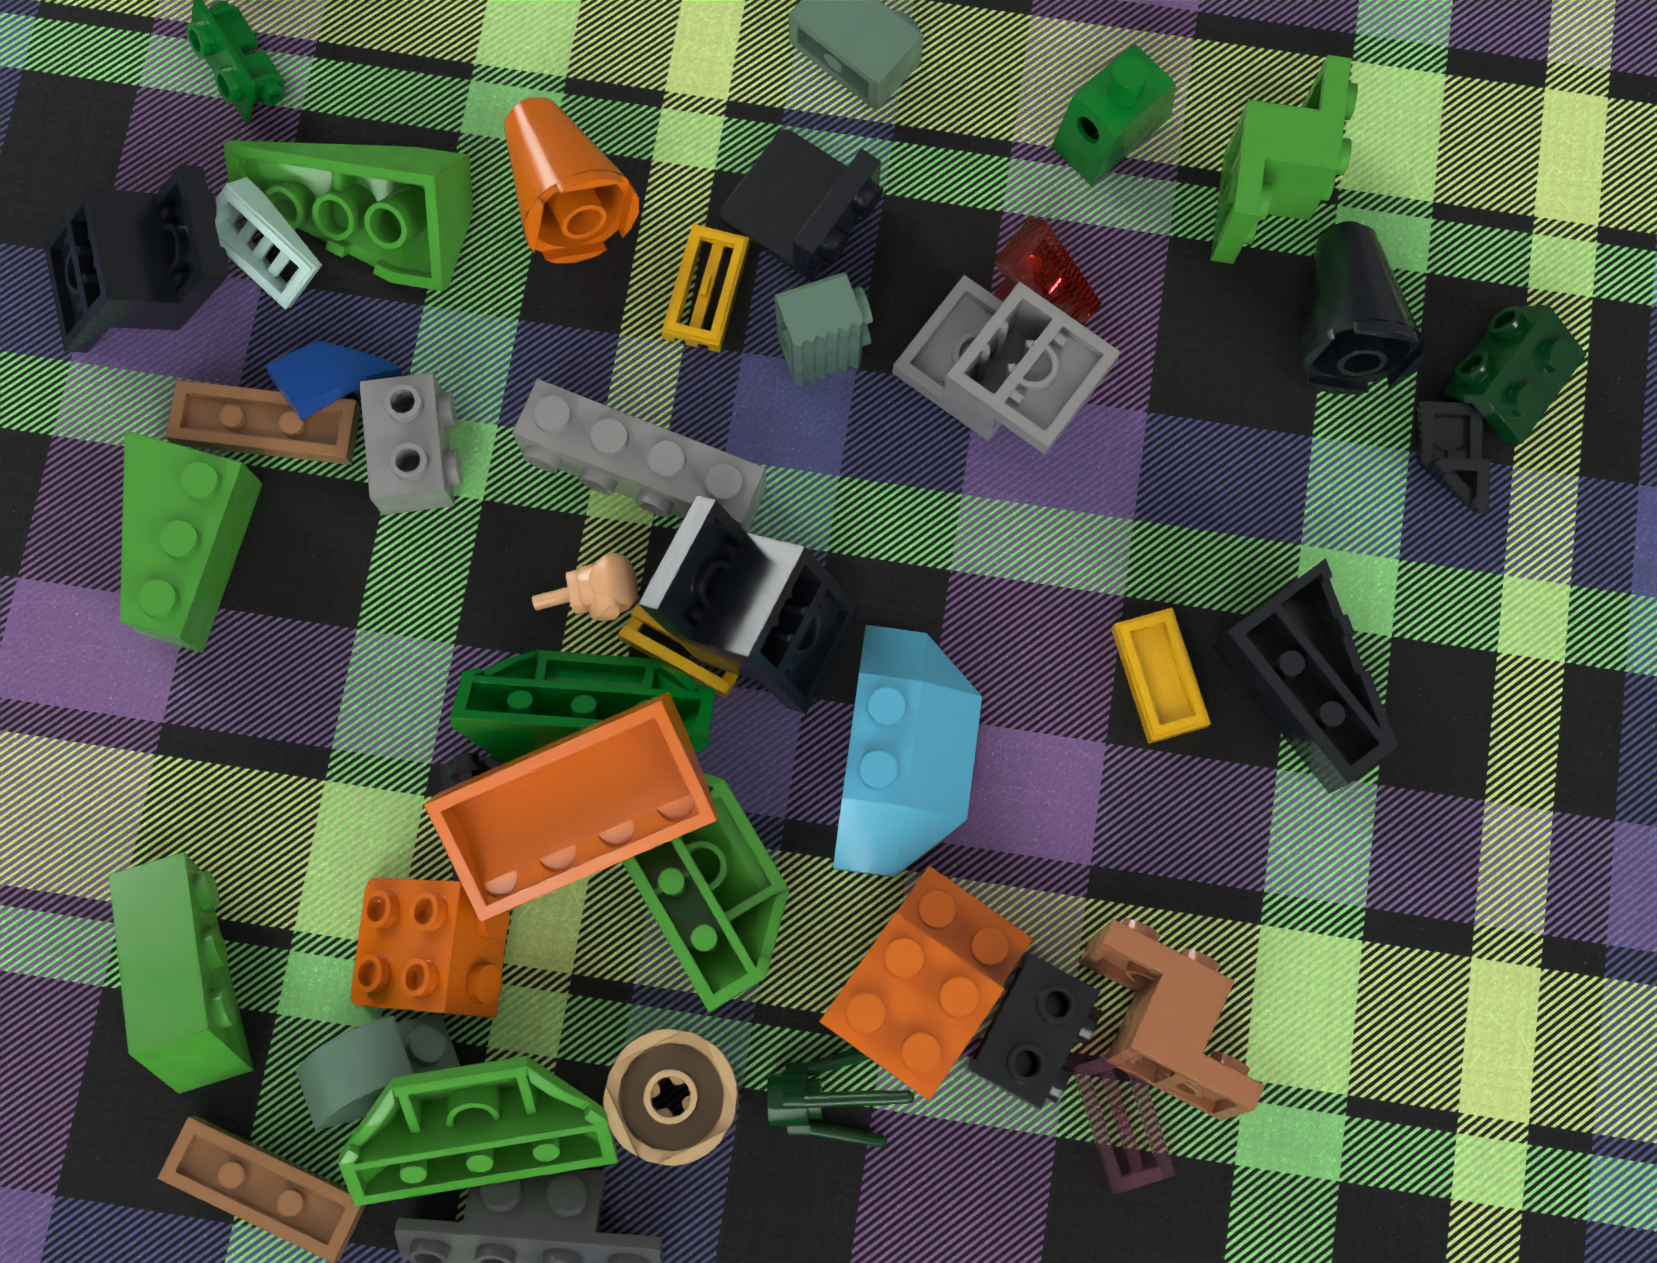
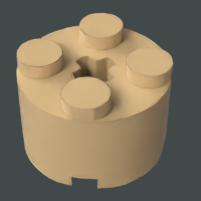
(636, 1082)

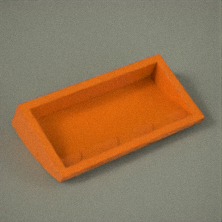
(573, 807)

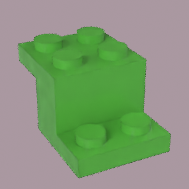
(1284, 159)

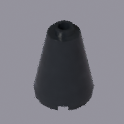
(1356, 316)

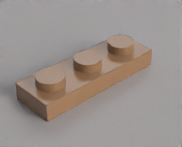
(260, 423)
(262, 1188)

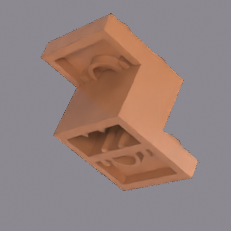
(1171, 1019)

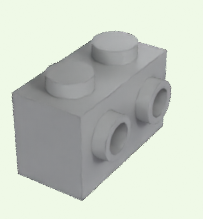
(409, 443)

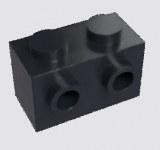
(1035, 1033)

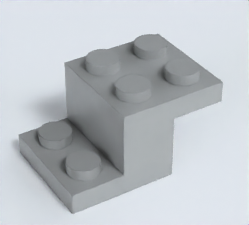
(1006, 363)

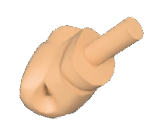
(596, 588)

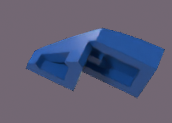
(325, 373)

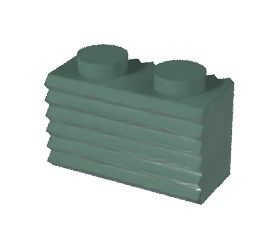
(822, 328)

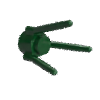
(797, 1099)

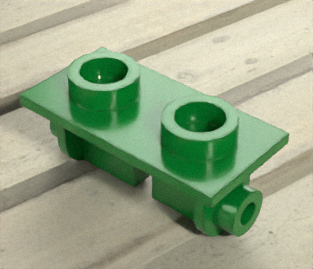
(221, 38)

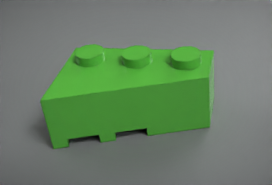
(179, 537)
(176, 974)

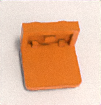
(427, 950)

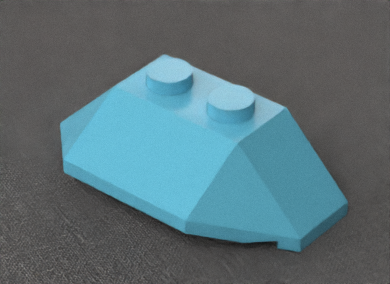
(905, 754)

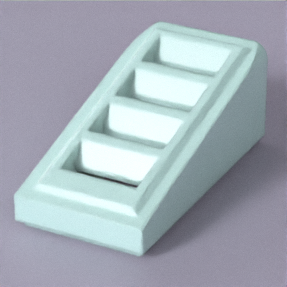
(247, 199)

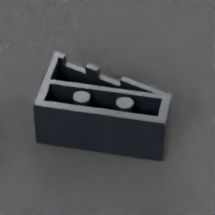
(1310, 680)

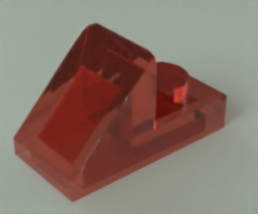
(1045, 266)

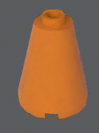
(565, 184)

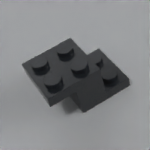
(135, 258)
(750, 604)

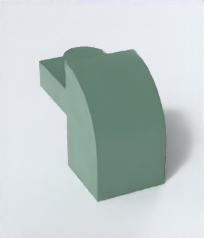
(354, 1068)

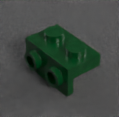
(1517, 369)

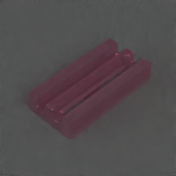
(1139, 1175)

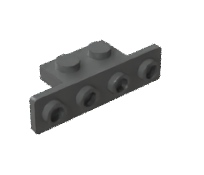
(527, 1222)

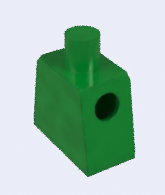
(1122, 104)

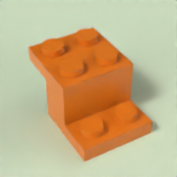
(927, 982)

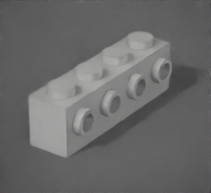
(633, 456)

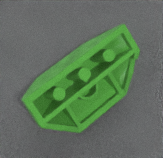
(715, 900)
(472, 1131)

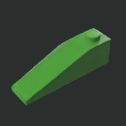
(378, 203)

